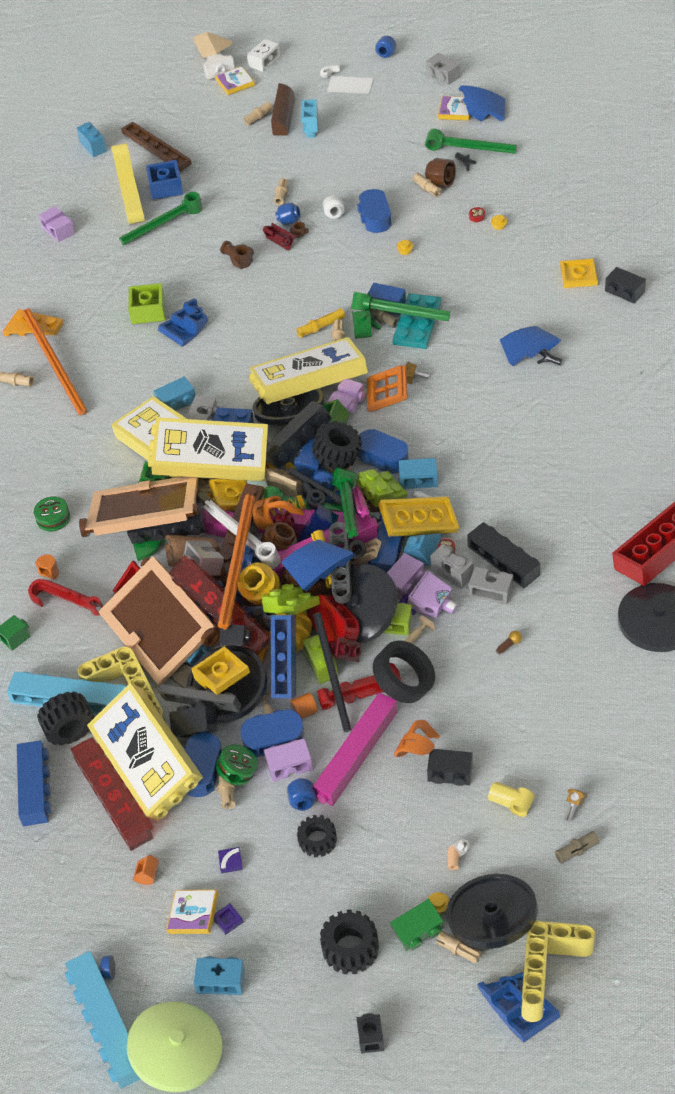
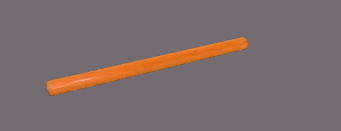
(54, 361)
(236, 562)

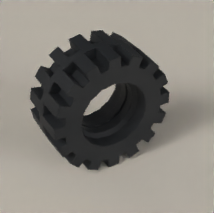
(312, 825)

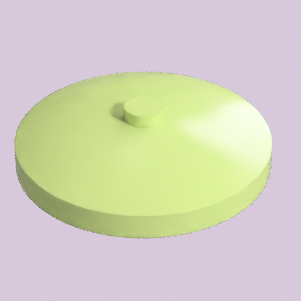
(174, 1046)

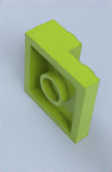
(379, 486)
(288, 600)

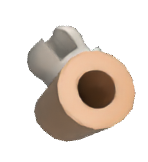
(455, 852)

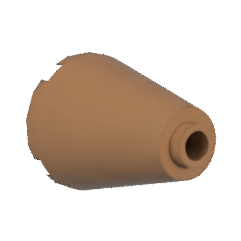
(177, 543)

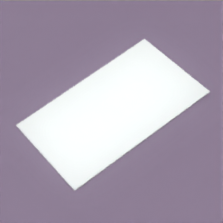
(350, 85)

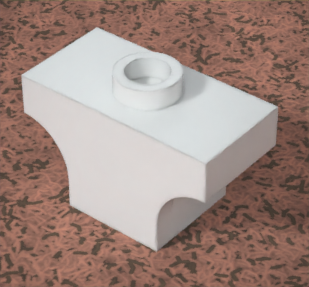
(217, 64)

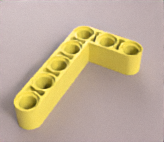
(127, 183)
(116, 664)
(549, 939)

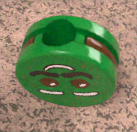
(51, 513)
(236, 764)

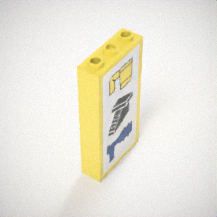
(307, 370)
(136, 426)
(208, 449)
(144, 752)

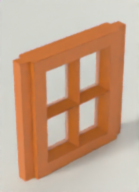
(372, 403)

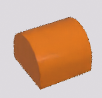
(47, 566)
(304, 705)
(146, 870)

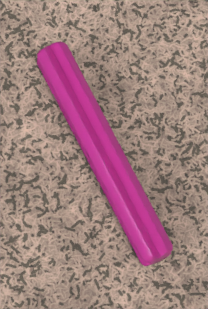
(360, 502)

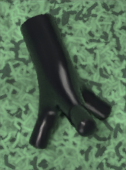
(465, 159)
(549, 358)
(259, 618)

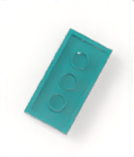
(415, 330)

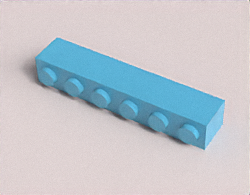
(38, 689)
(103, 1015)

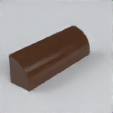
(282, 110)

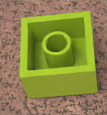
(146, 303)

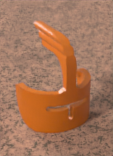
(264, 521)
(421, 745)

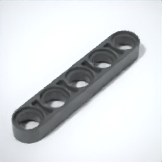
(345, 584)

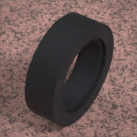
(416, 659)

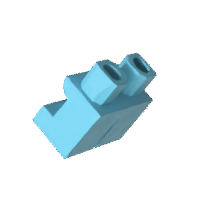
(309, 117)

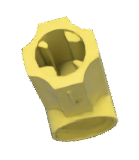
(516, 800)

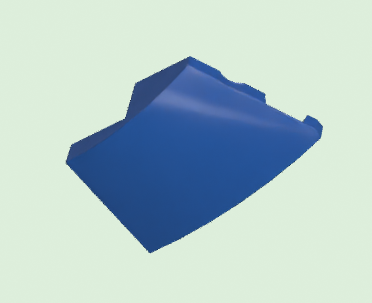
(483, 102)
(184, 323)
(527, 342)
(315, 562)
(506, 1000)

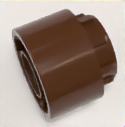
(441, 172)
(280, 535)

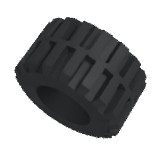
(336, 445)
(65, 718)
(349, 958)

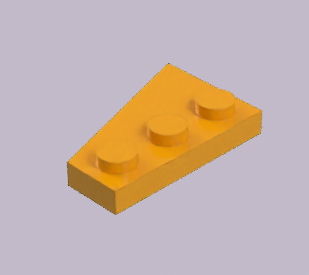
(18, 324)

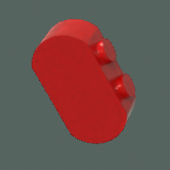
(336, 619)

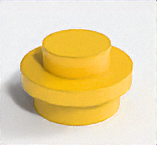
(499, 222)
(405, 247)
(439, 901)

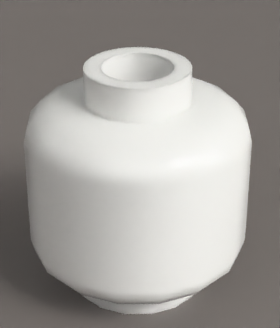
(333, 207)

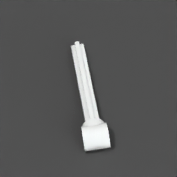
(264, 551)

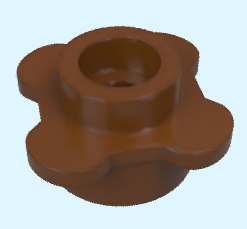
(299, 229)

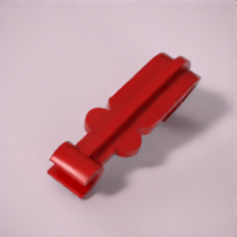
(65, 593)
(360, 688)

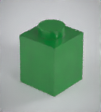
(362, 324)
(14, 632)

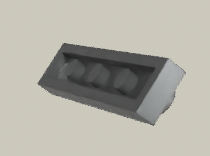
(193, 696)

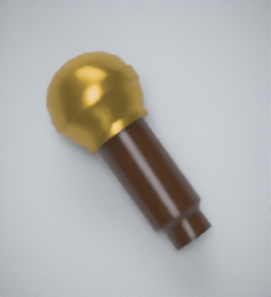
(514, 638)

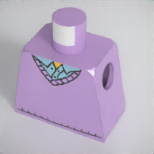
(431, 596)

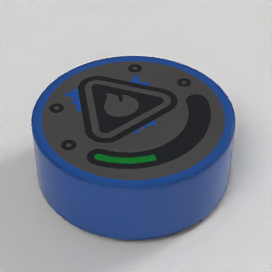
(107, 967)

